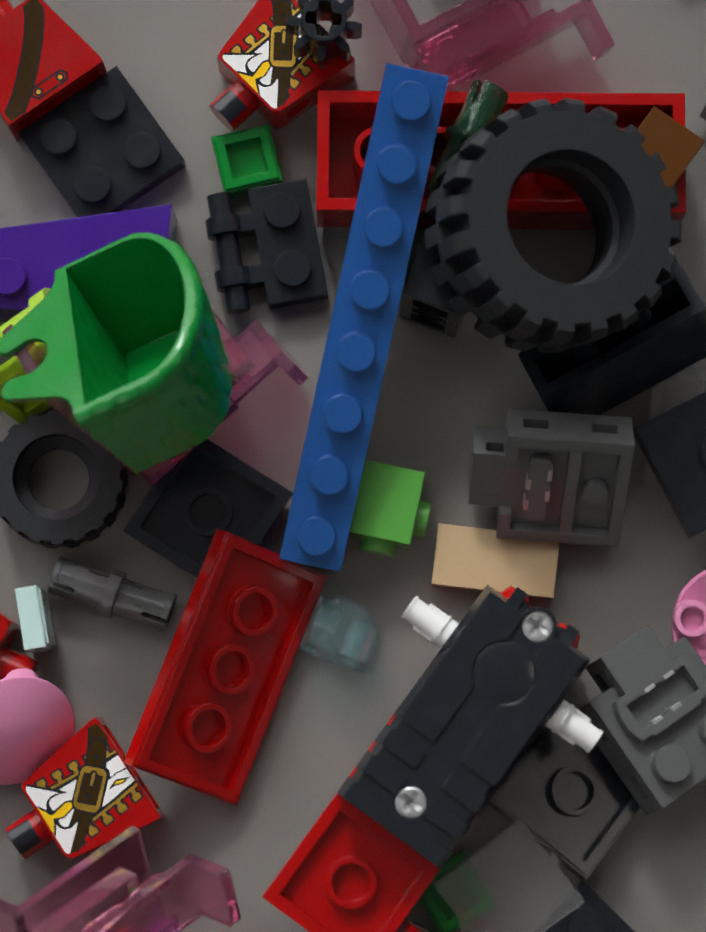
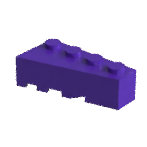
(36, 250)

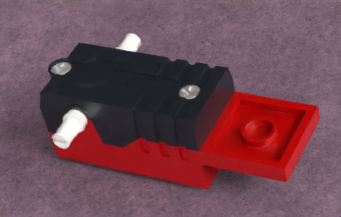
(436, 763)

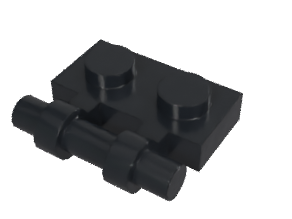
(286, 245)

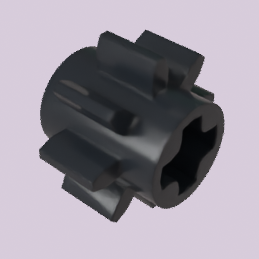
(324, 46)

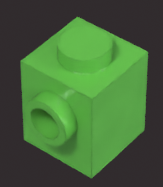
(388, 509)

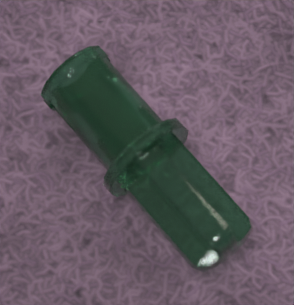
(478, 110)

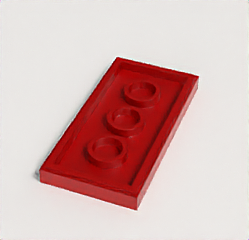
(225, 668)

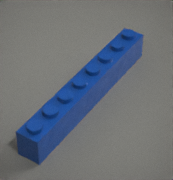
(364, 316)

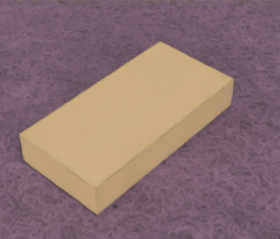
(475, 557)

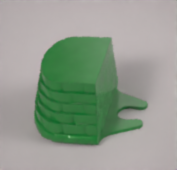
(129, 350)

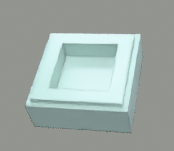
(35, 619)

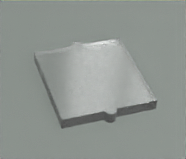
(509, 886)

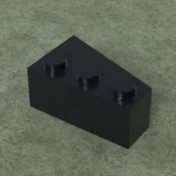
(627, 361)

